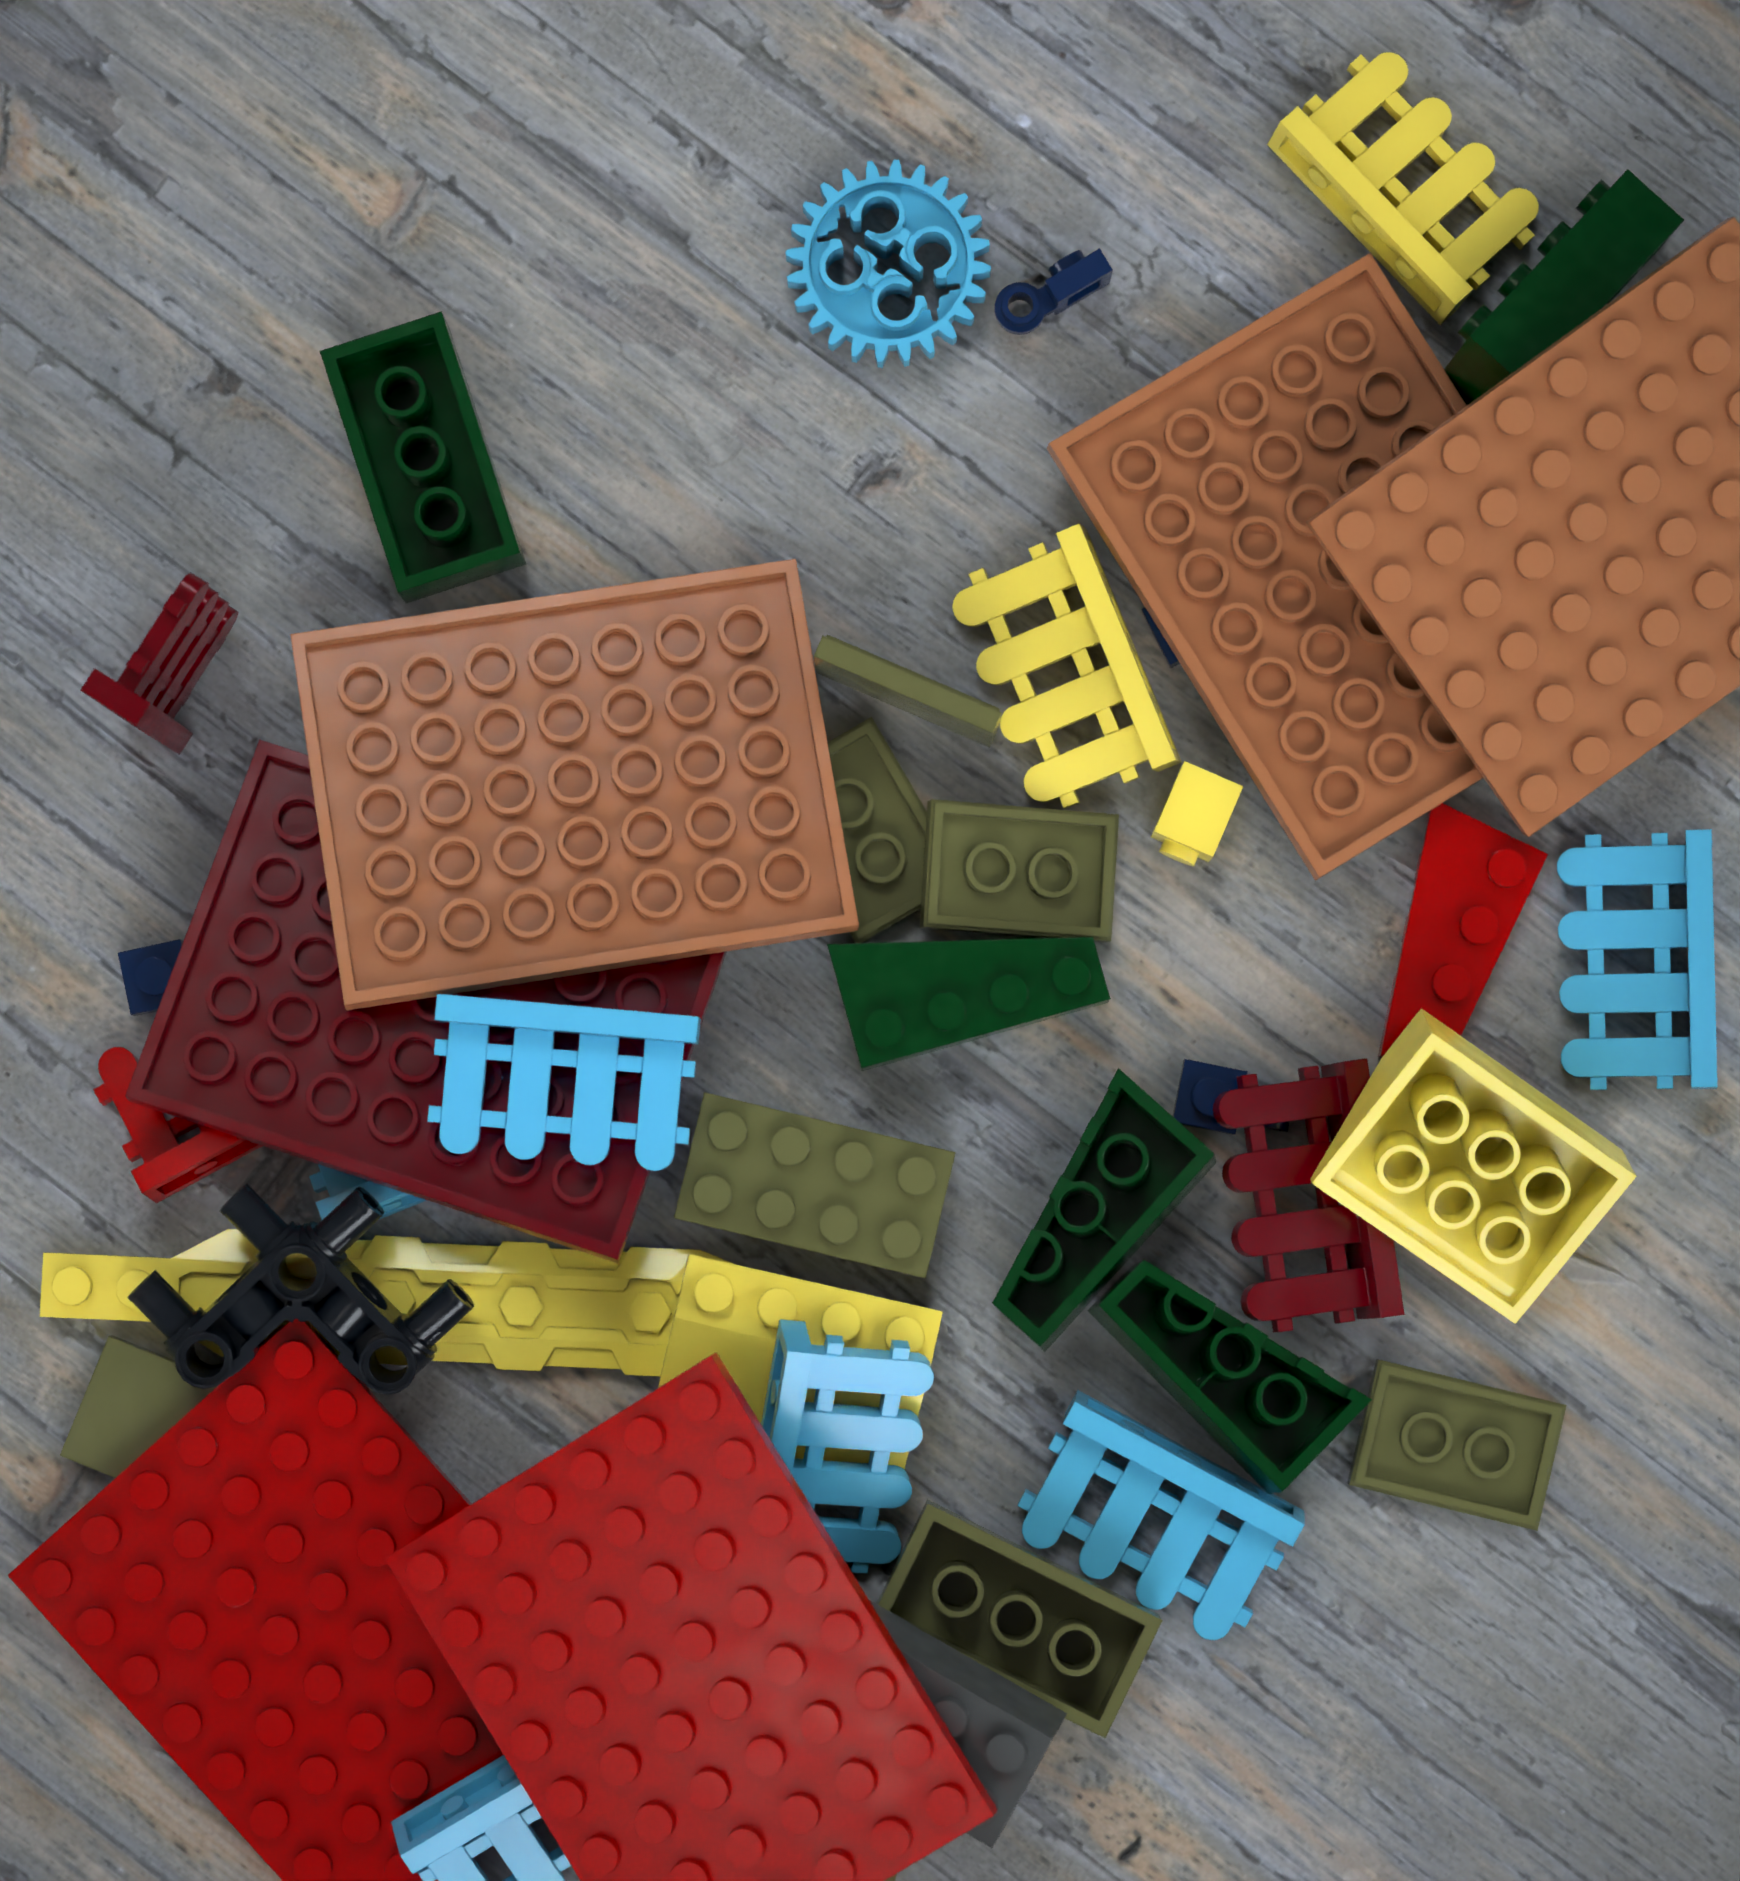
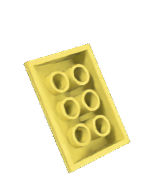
(1471, 1167)
(738, 1316)

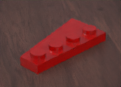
(1459, 918)

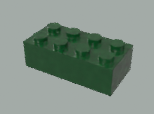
(423, 457)

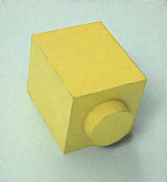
(1195, 814)

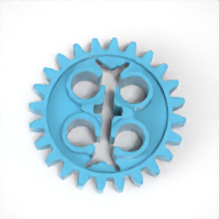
(922, 219)

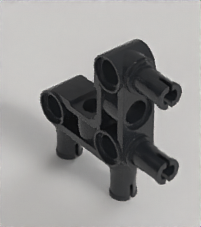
(335, 1301)

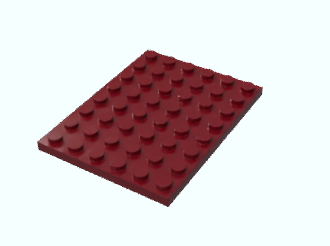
(267, 1052)

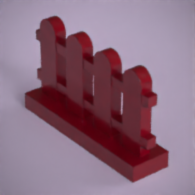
(168, 663)
(1373, 1275)

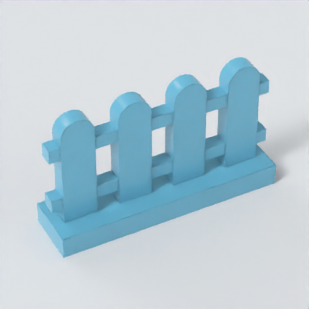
(1643, 929)
(531, 1071)
(822, 1424)
(1193, 1516)
(470, 1817)

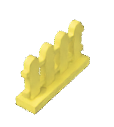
(1366, 184)
(1065, 637)

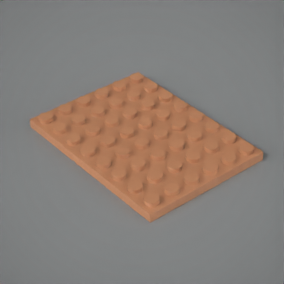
(1206, 513)
(1571, 541)
(572, 784)

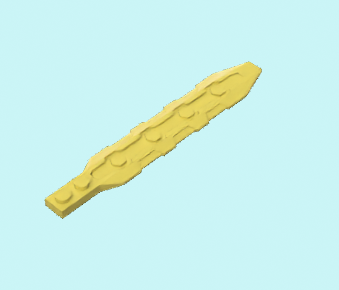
(528, 1299)

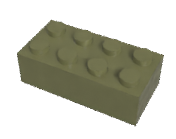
(814, 1185)
(1021, 1615)

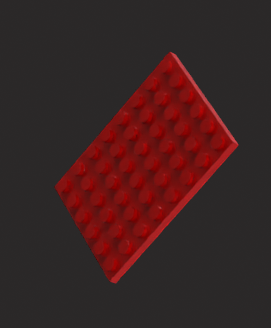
(253, 1614)
(689, 1658)

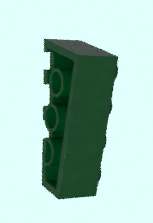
(1573, 281)
(948, 993)
(1111, 1198)
(1238, 1384)

